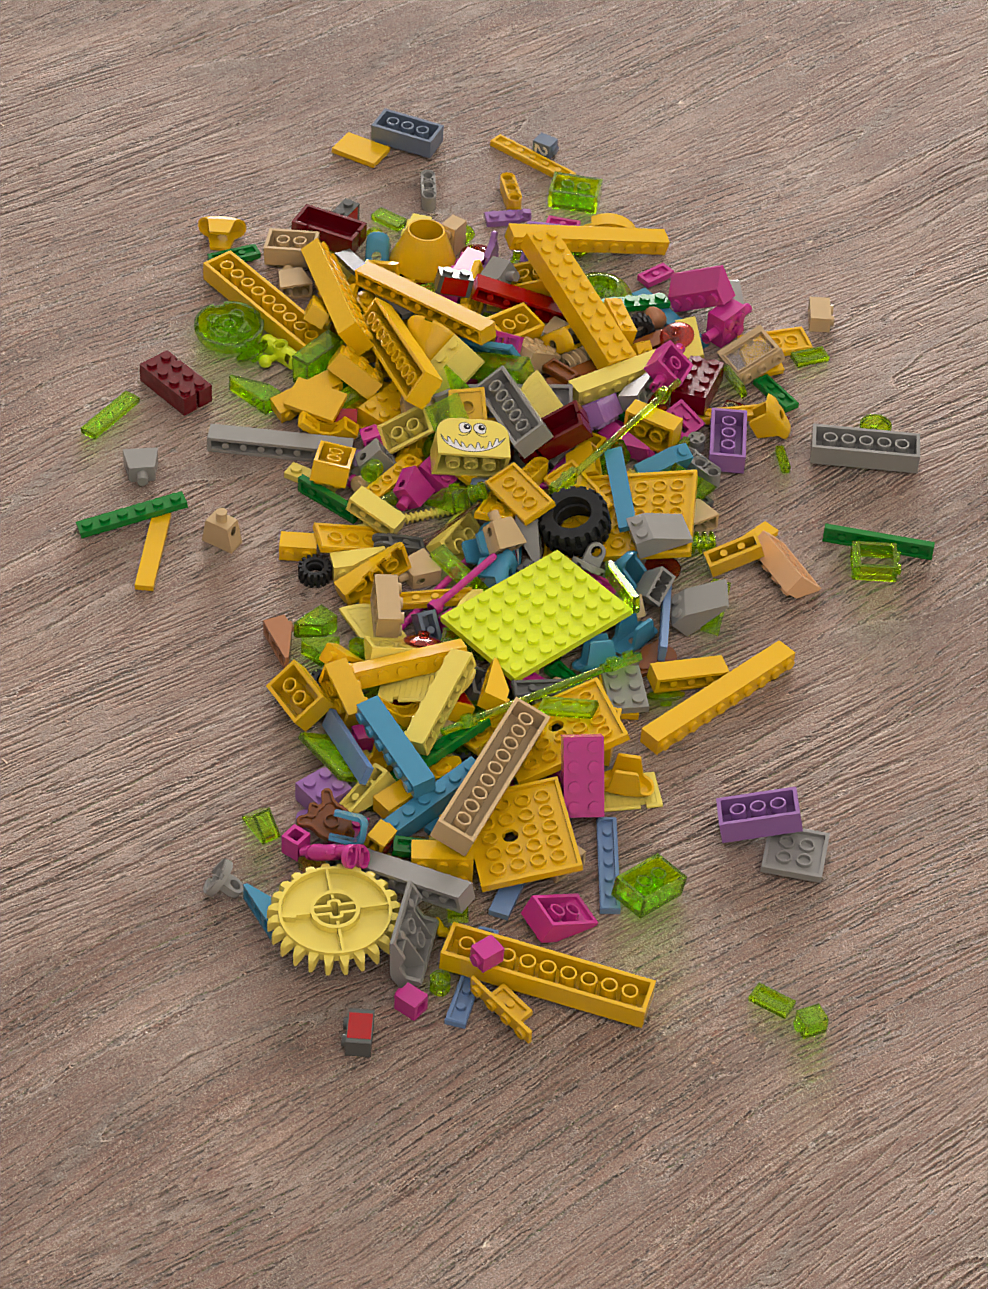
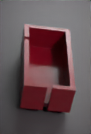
(335, 229)
(175, 382)
(700, 384)
(569, 428)

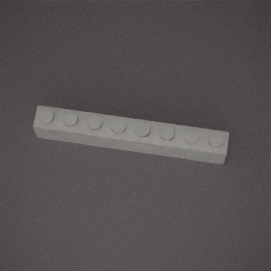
(268, 442)
(433, 885)

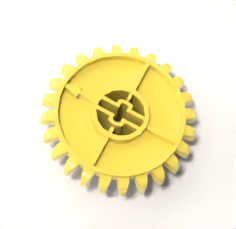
(333, 916)

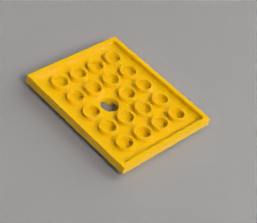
(546, 753)
(544, 840)

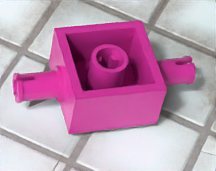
(725, 322)
(667, 365)

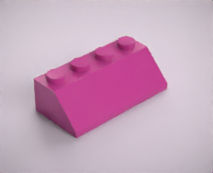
(700, 289)

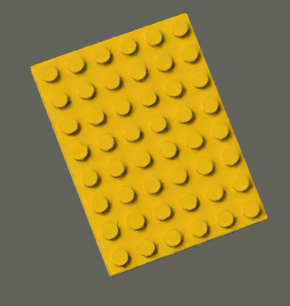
(651, 493)

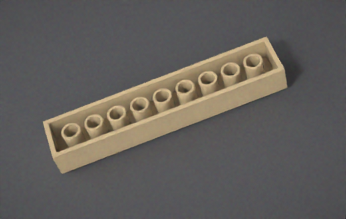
(489, 776)

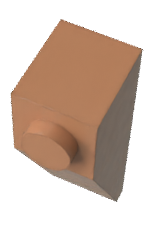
(279, 636)

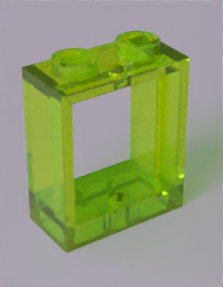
(874, 572)

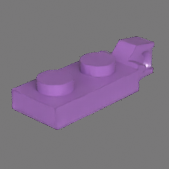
(503, 218)

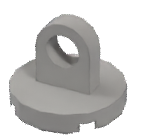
(590, 562)
(223, 880)

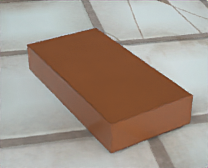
(560, 371)

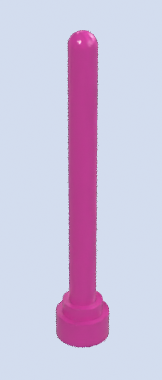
(438, 604)

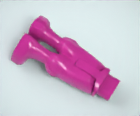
(350, 855)

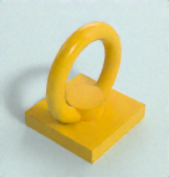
(473, 401)

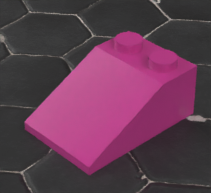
(557, 916)

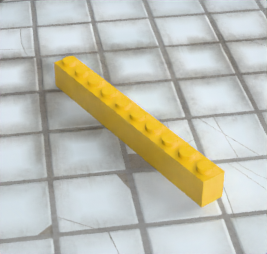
(597, 239)
(425, 303)
(717, 697)

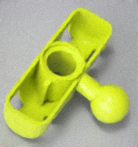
(276, 351)

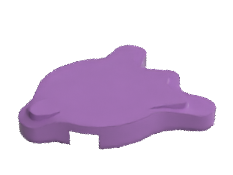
(492, 248)

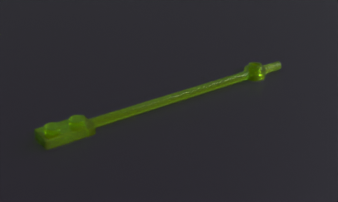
(569, 477)
(612, 664)

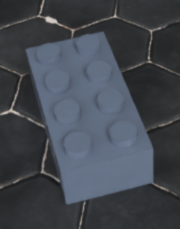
(407, 133)

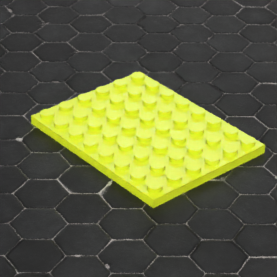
(536, 615)

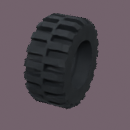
(571, 503)

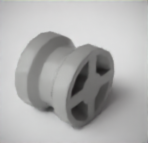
(697, 441)

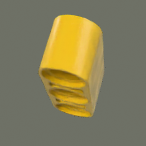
(510, 191)
(537, 469)

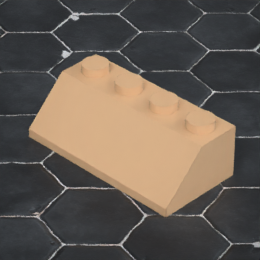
(785, 568)

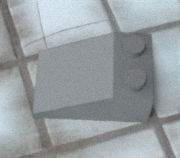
(657, 532)
(698, 605)

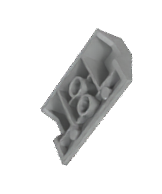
(411, 940)

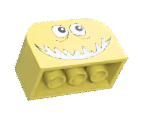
(469, 448)

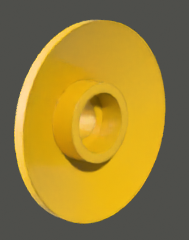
(444, 766)

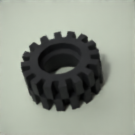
(645, 322)
(315, 578)

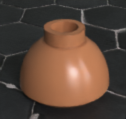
(657, 316)

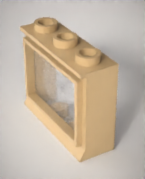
(751, 354)

